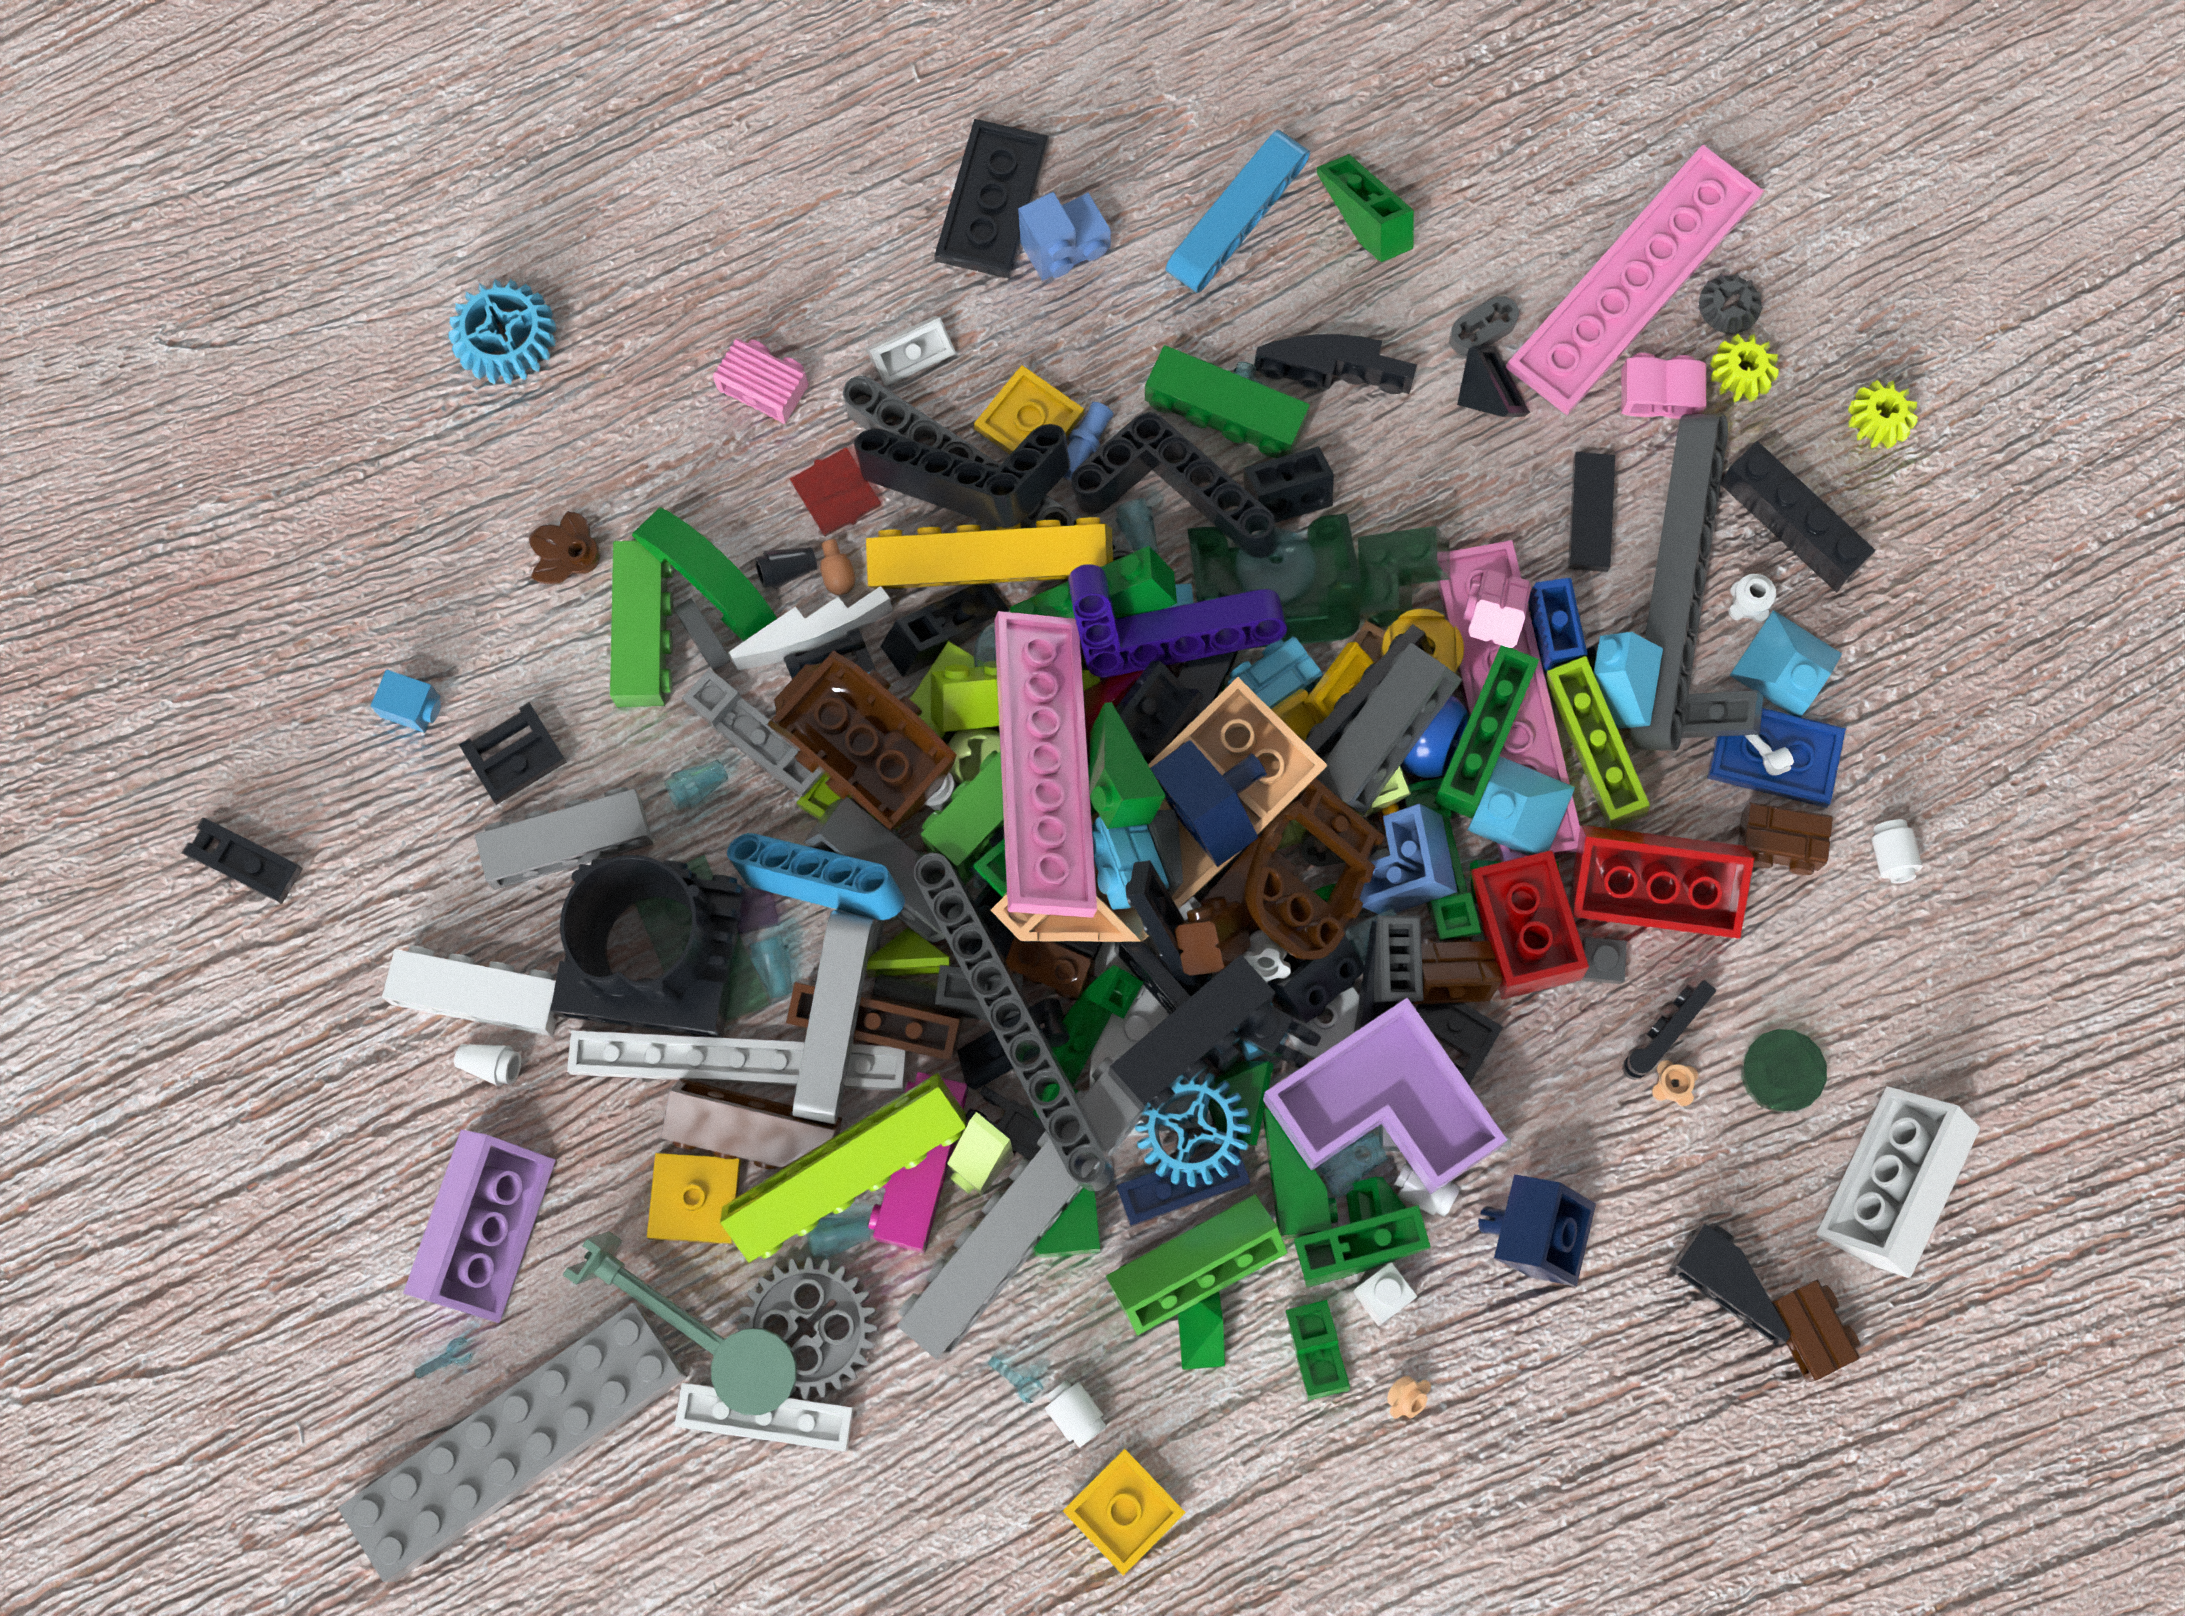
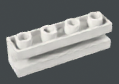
(471, 991)

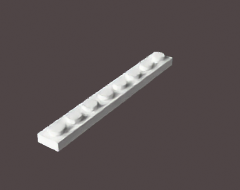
(722, 1060)

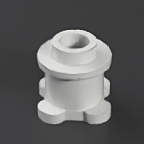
(1747, 605)
(1267, 957)

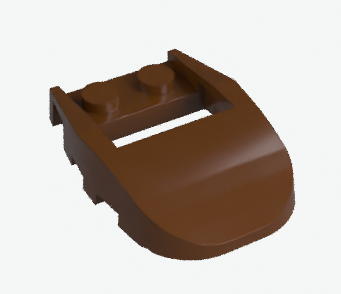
(1286, 906)

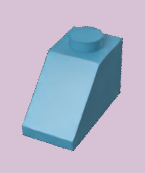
(1628, 677)

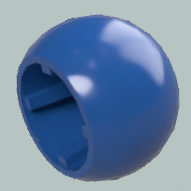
(1439, 742)

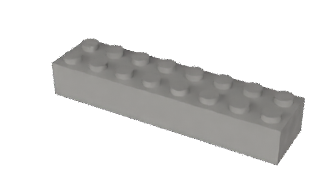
(1012, 1225)
(511, 1443)

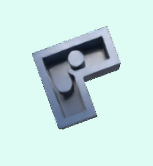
(1062, 234)
(1417, 863)

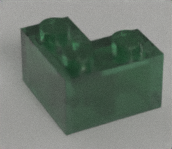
(1392, 564)

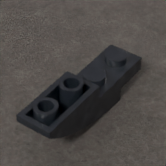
(1318, 357)

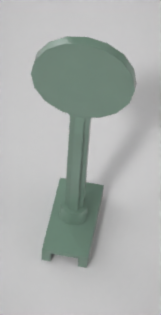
(749, 1369)

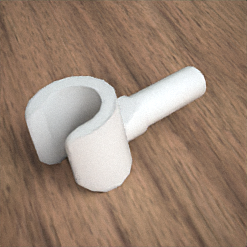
(1775, 761)

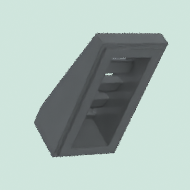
(1165, 836)
(1413, 959)

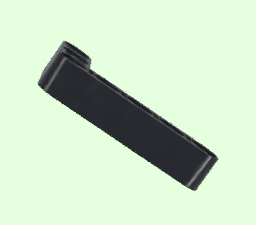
(1184, 477)
(962, 485)

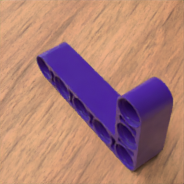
(1168, 634)

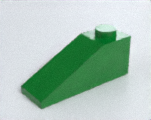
(1369, 207)
(1120, 778)
(1297, 1191)
(1361, 1246)

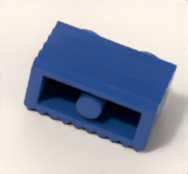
(1556, 623)

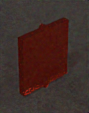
(835, 492)

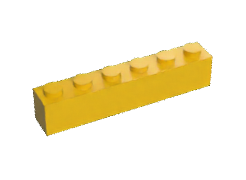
(985, 556)

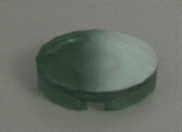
(1784, 1071)

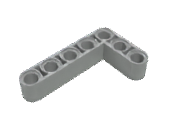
(834, 1014)

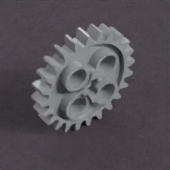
(834, 1356)

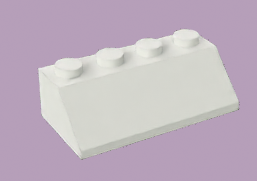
(1899, 1180)

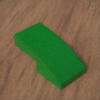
(1317, 1350)

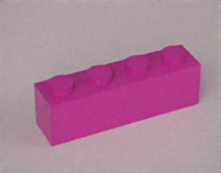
(914, 1193)

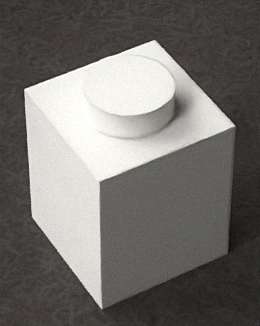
(1384, 1294)

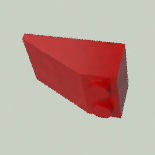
(1529, 924)

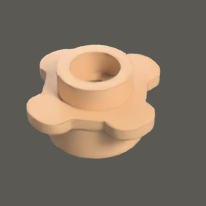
(1684, 1075)
(1408, 1397)

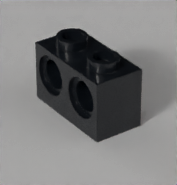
(1292, 484)

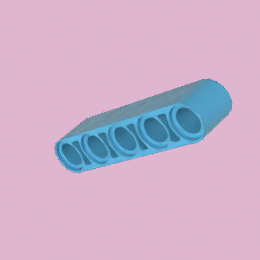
(1237, 211)
(816, 876)

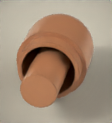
(836, 569)

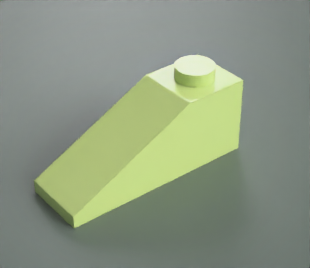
(979, 1156)

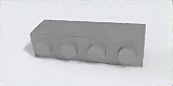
(563, 838)

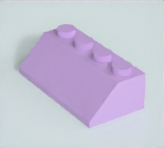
(479, 1225)

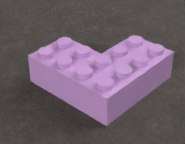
(1390, 1077)

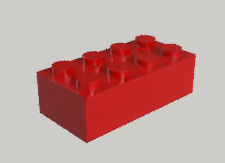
(1660, 881)

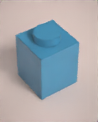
(406, 701)

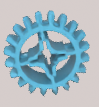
(489, 303)
(1187, 1147)

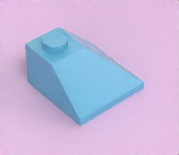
(1786, 664)
(1521, 808)

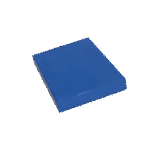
(1815, 754)

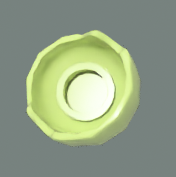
(971, 749)

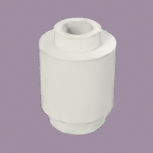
(1896, 851)
(1416, 1193)
(1075, 1413)

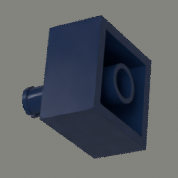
(1209, 801)
(1541, 1229)

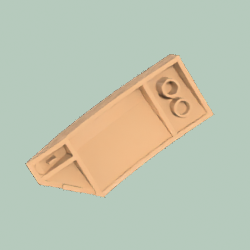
(1226, 735)

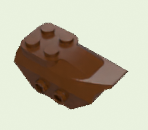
(862, 738)

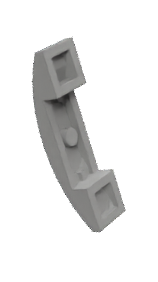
(748, 731)

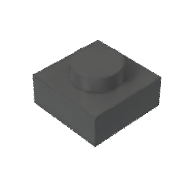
(1605, 960)

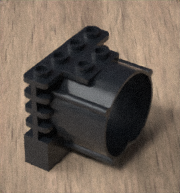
(686, 997)

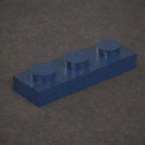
(1157, 1196)

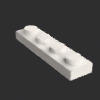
(792, 1422)

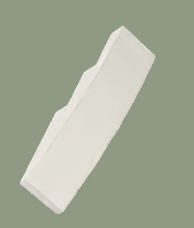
(800, 635)

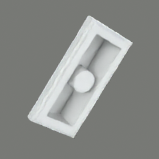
(911, 350)

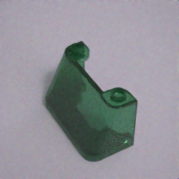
(1323, 612)

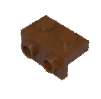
(1052, 965)

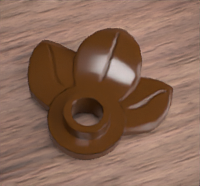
(559, 549)

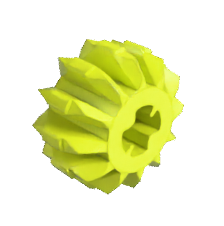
(1759, 366)
(1897, 411)

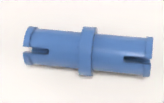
(1086, 438)

